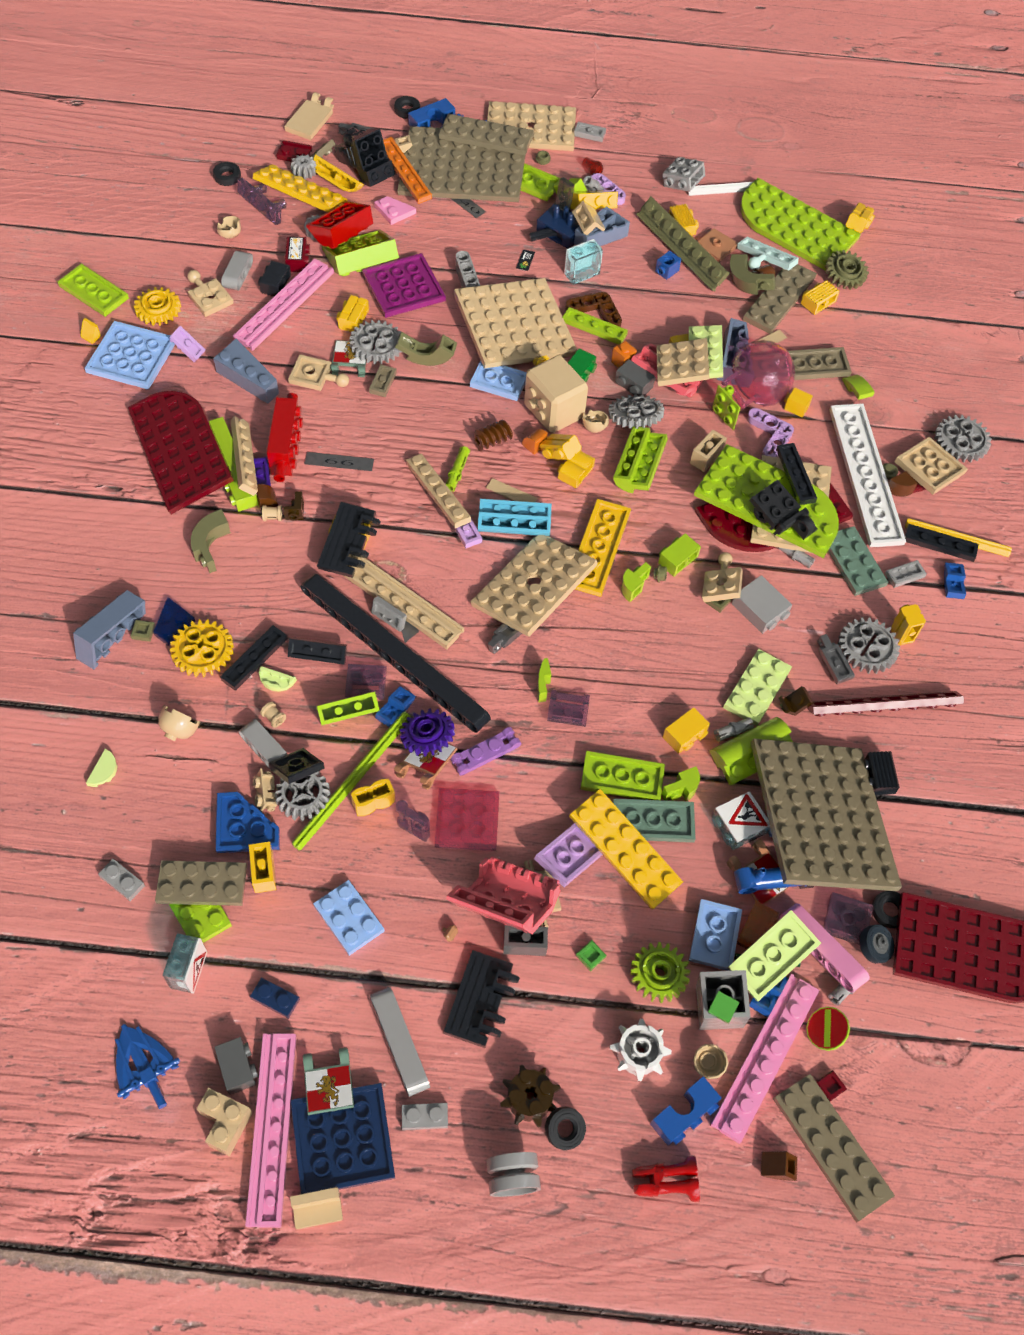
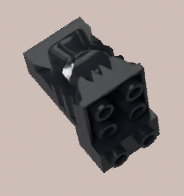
(367, 153)

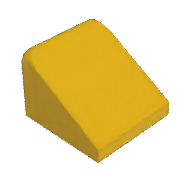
(90, 331)

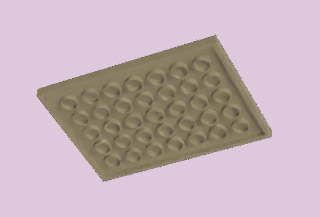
(463, 169)
(824, 816)

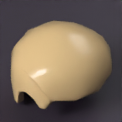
(230, 227)
(595, 421)
(710, 1061)

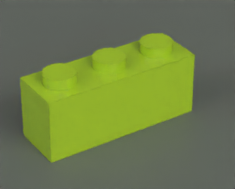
(348, 708)

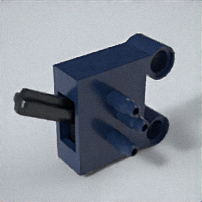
(557, 226)

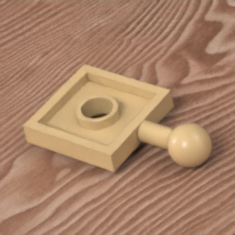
(212, 288)
(321, 373)
(730, 577)

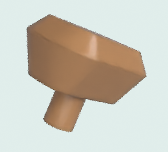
(450, 932)

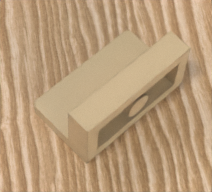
(587, 218)
(317, 1208)

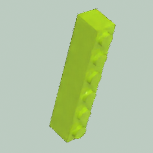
(238, 497)

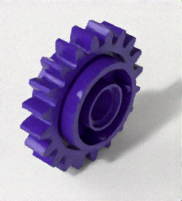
(427, 732)

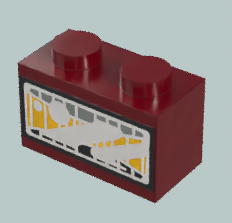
(296, 253)

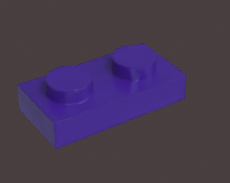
(262, 471)

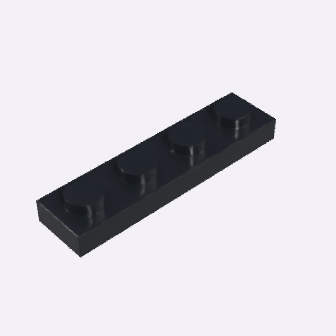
(796, 474)
(941, 542)
(253, 657)

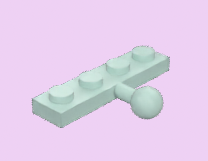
(767, 253)

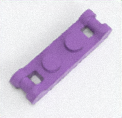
(485, 751)

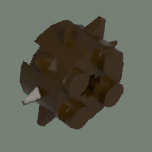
(517, 1100)

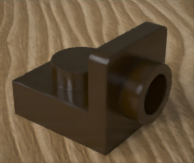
(296, 510)
(796, 701)

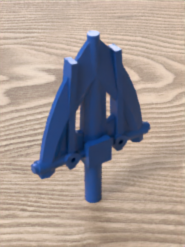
(131, 1044)

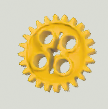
(201, 648)

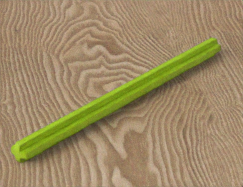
(350, 782)

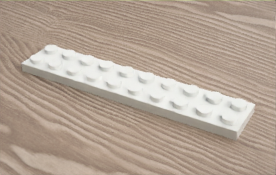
(867, 476)

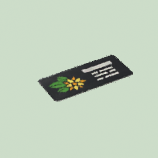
(525, 260)

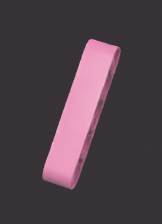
(832, 954)

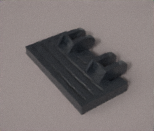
(346, 540)
(477, 999)

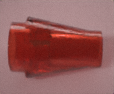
(592, 165)

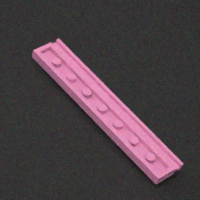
(283, 304)
(764, 1059)
(271, 1131)

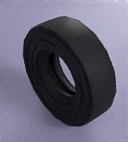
(405, 101)
(226, 167)
(878, 912)
(577, 1134)

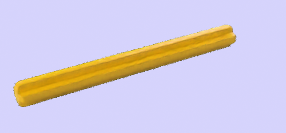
(985, 545)

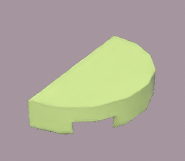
(275, 680)
(104, 770)

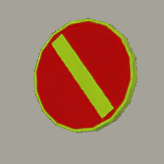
(828, 1028)

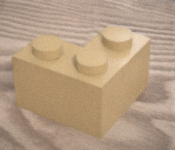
(229, 1120)

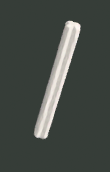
(719, 188)

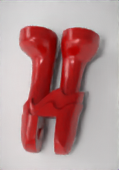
(656, 1176)

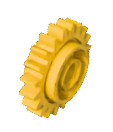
(157, 306)

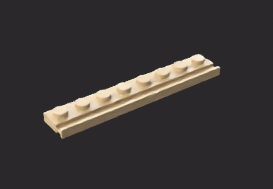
(418, 611)

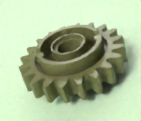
(846, 269)

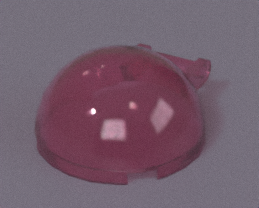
(762, 373)

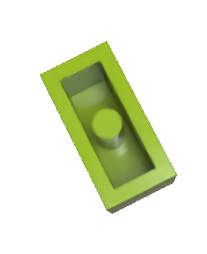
(679, 554)

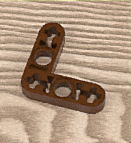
(601, 302)

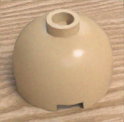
(176, 724)

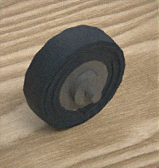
(876, 944)

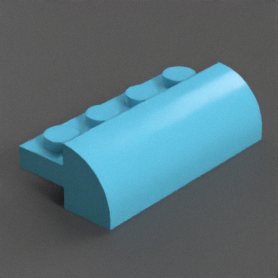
(514, 517)

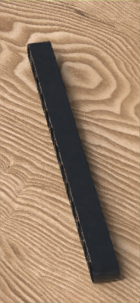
(396, 653)

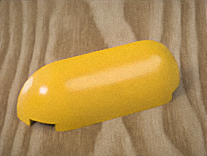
(336, 175)

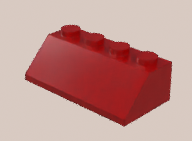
(341, 223)

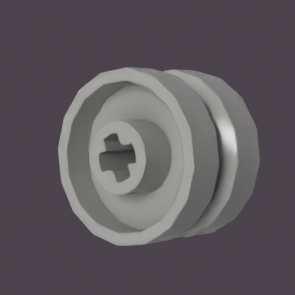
(513, 1174)

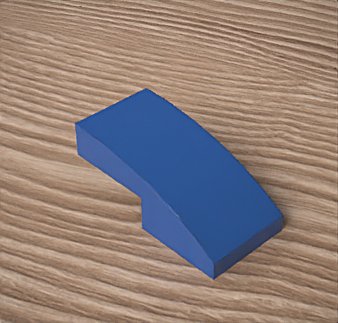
(954, 580)
(397, 703)
(767, 1002)

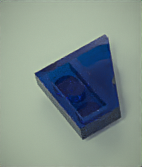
(170, 620)

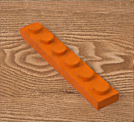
(406, 172)

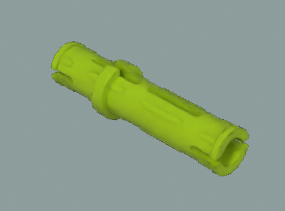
(454, 474)

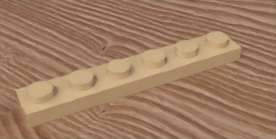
(244, 456)
(438, 491)

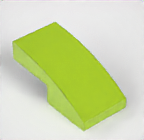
(859, 386)
(544, 678)

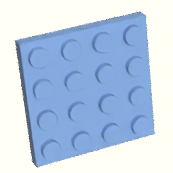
(130, 355)

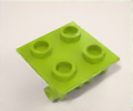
(726, 406)

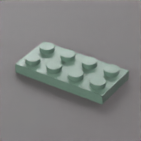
(856, 562)
(660, 819)

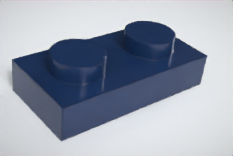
(274, 998)

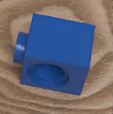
(668, 265)

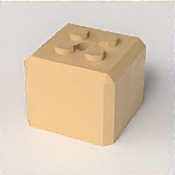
(555, 394)

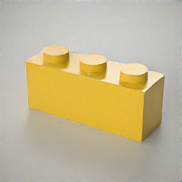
(596, 199)

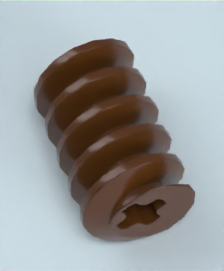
(492, 433)

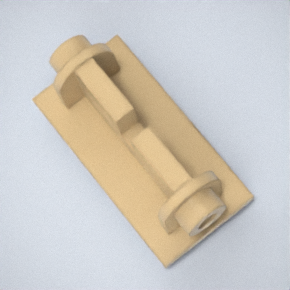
(263, 783)

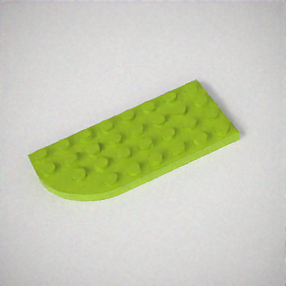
(794, 224)
(739, 477)

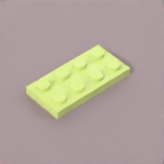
(715, 346)
(757, 687)
(775, 954)

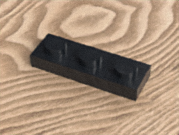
(317, 650)

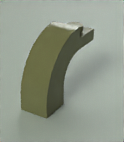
(746, 280)
(426, 353)
(204, 533)

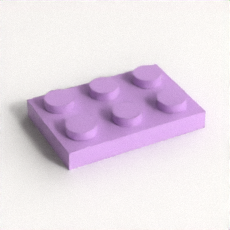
(568, 855)

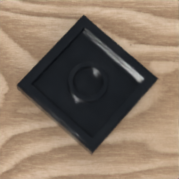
(296, 765)

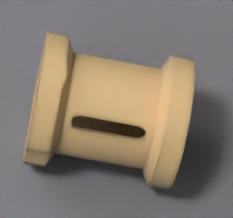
(272, 513)
(273, 714)

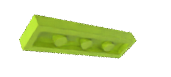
(595, 326)

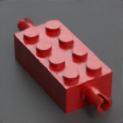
(284, 437)

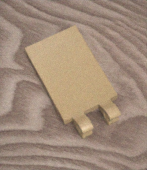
(310, 117)

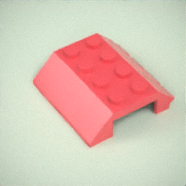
(508, 895)

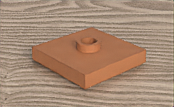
(718, 244)

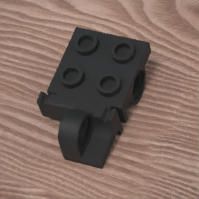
(781, 511)

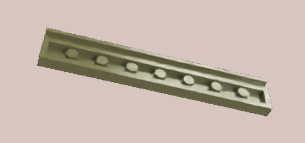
(683, 244)

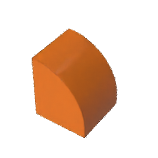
(533, 441)

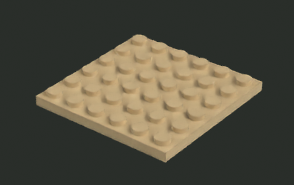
(514, 322)

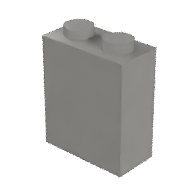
(762, 604)

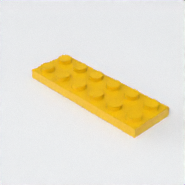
(299, 188)
(602, 542)
(626, 849)

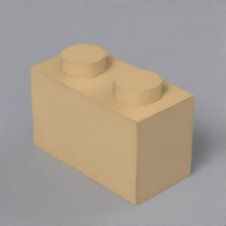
(708, 450)

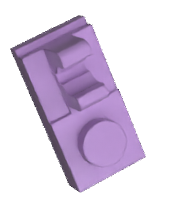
(187, 344)
(469, 534)

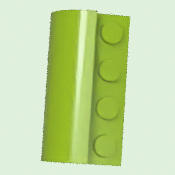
(639, 460)
(736, 755)

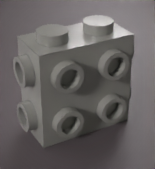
(683, 174)

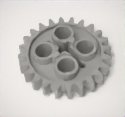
(366, 337)
(636, 411)
(963, 438)
(883, 655)

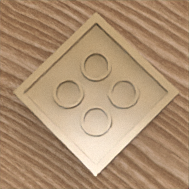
(682, 362)
(931, 465)

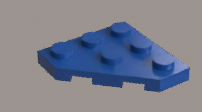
(241, 825)

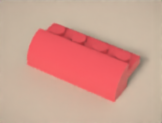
(648, 360)

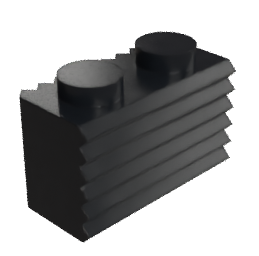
(274, 278)
(882, 772)

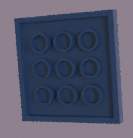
(343, 1145)

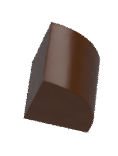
(902, 485)
(266, 496)
(779, 1165)

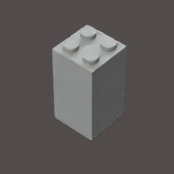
(731, 984)

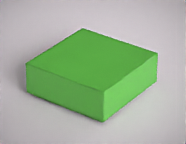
(591, 955)
(723, 1007)

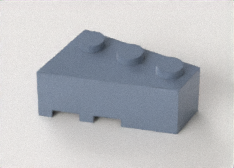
(615, 228)

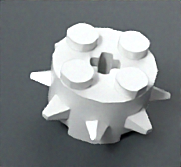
(640, 1037)

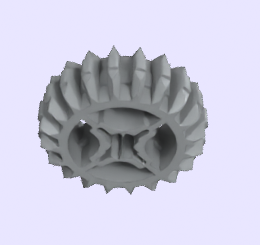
(305, 785)

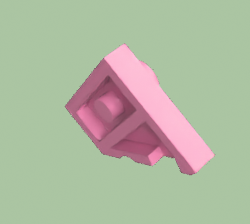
(393, 209)

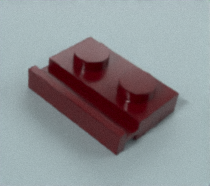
(289, 150)

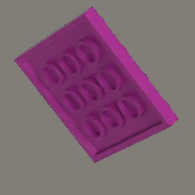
(403, 285)

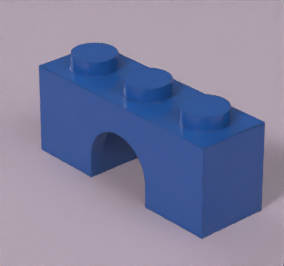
(433, 112)
(672, 1125)

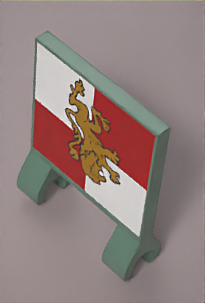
(344, 357)
(328, 1086)

